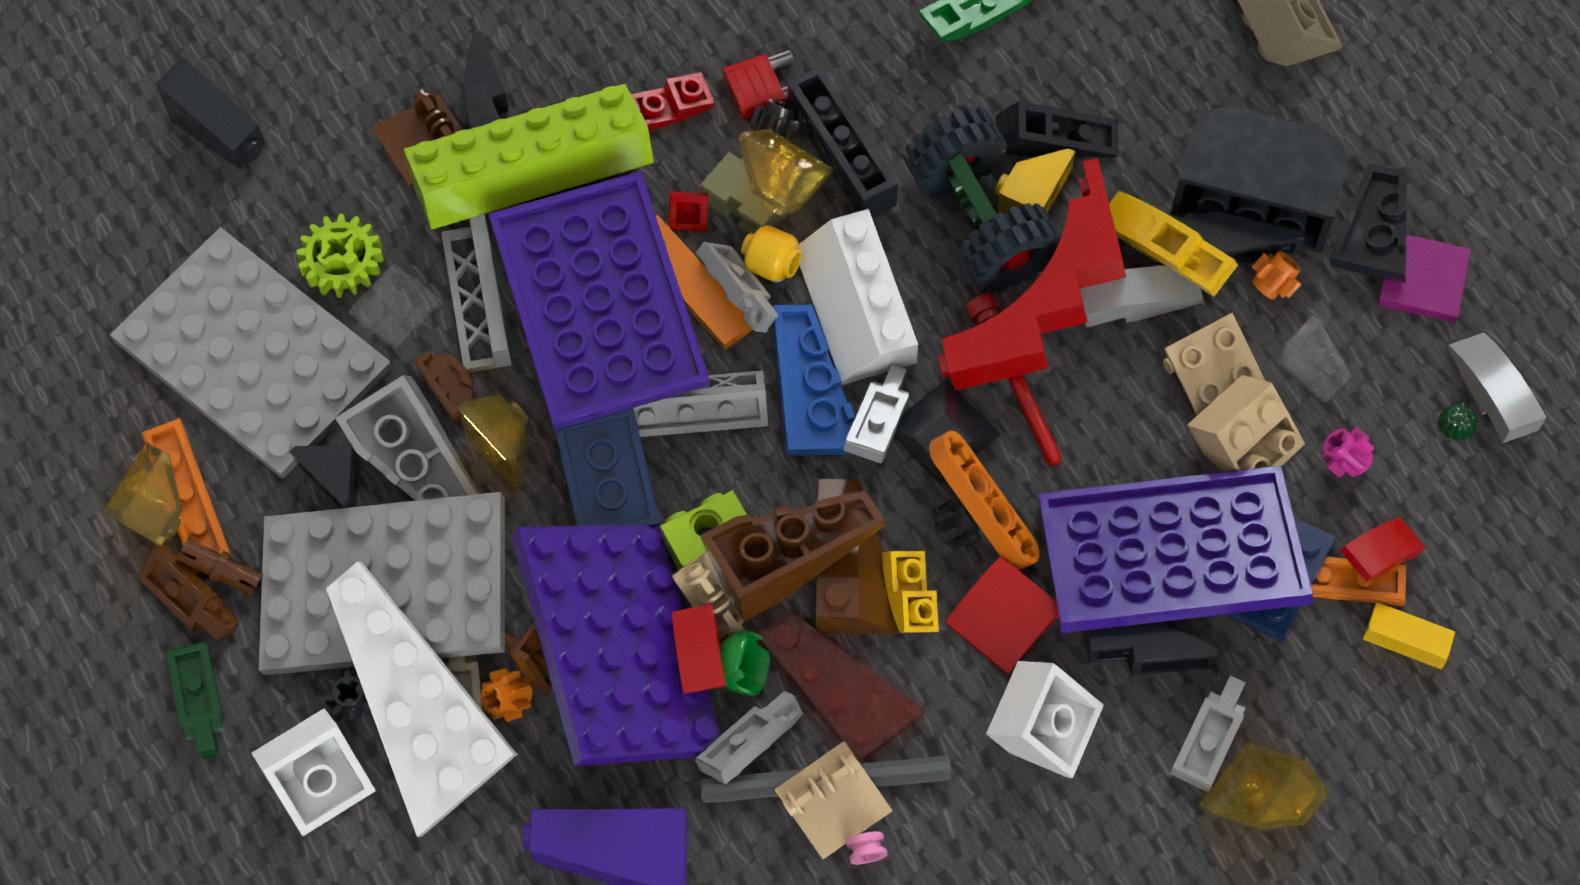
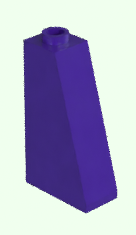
(611, 844)

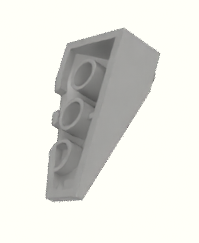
(406, 442)

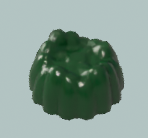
(1458, 421)

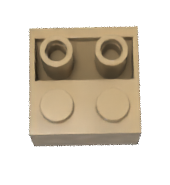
(1246, 427)

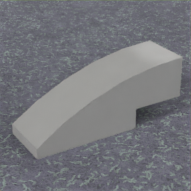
(1139, 295)
(1497, 387)

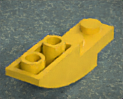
(1170, 243)

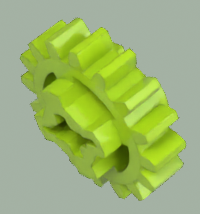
(339, 261)

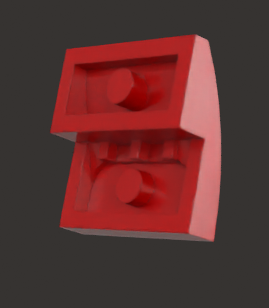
(1003, 615)

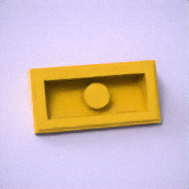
(1409, 635)

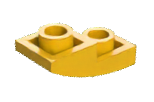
(907, 592)

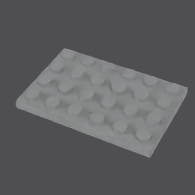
(251, 351)
(430, 556)

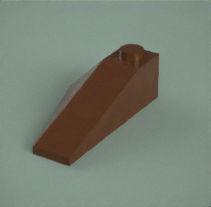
(780, 552)
(853, 589)

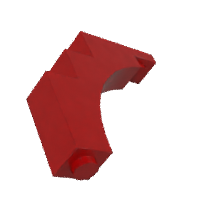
(1013, 339)

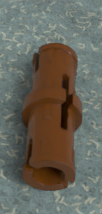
(219, 566)

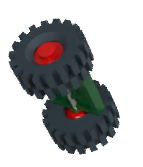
(952, 159)

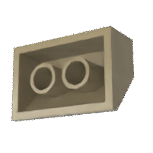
(1290, 29)

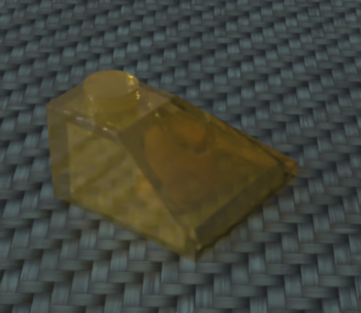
(780, 171)
(499, 435)
(148, 496)
(1266, 790)

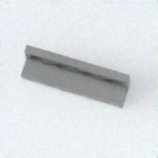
(489, 289)
(726, 404)

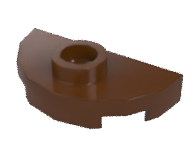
(447, 380)

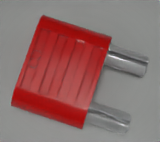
(755, 82)

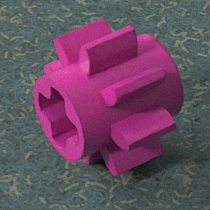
(1348, 452)

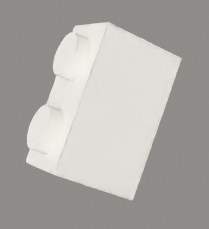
(1045, 717)
(313, 771)

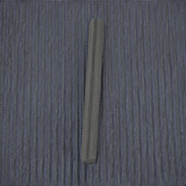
(881, 773)

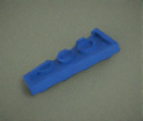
(810, 390)

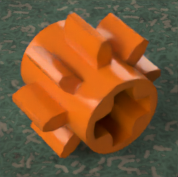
(1276, 275)
(506, 694)

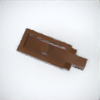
(186, 594)

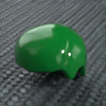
(744, 662)

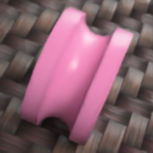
(866, 847)

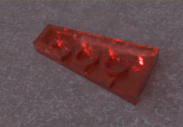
(840, 689)

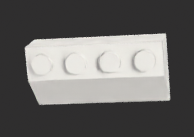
(857, 298)

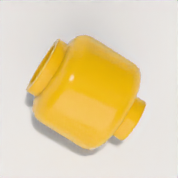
(771, 253)

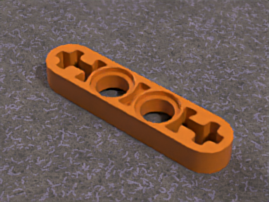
(958, 466)

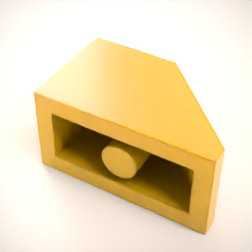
(1035, 181)

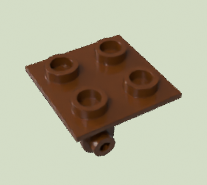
(423, 122)

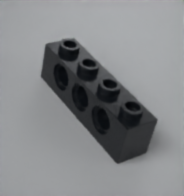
(842, 143)

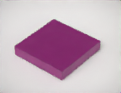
(1433, 280)

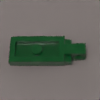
(196, 696)

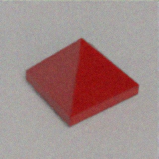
(688, 211)

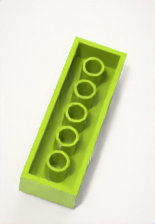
(529, 155)

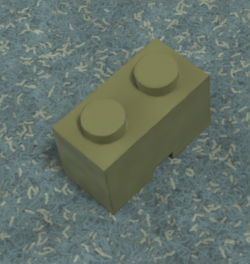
(732, 193)

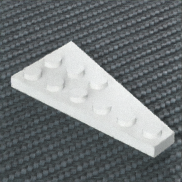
(426, 719)

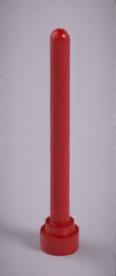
(982, 309)

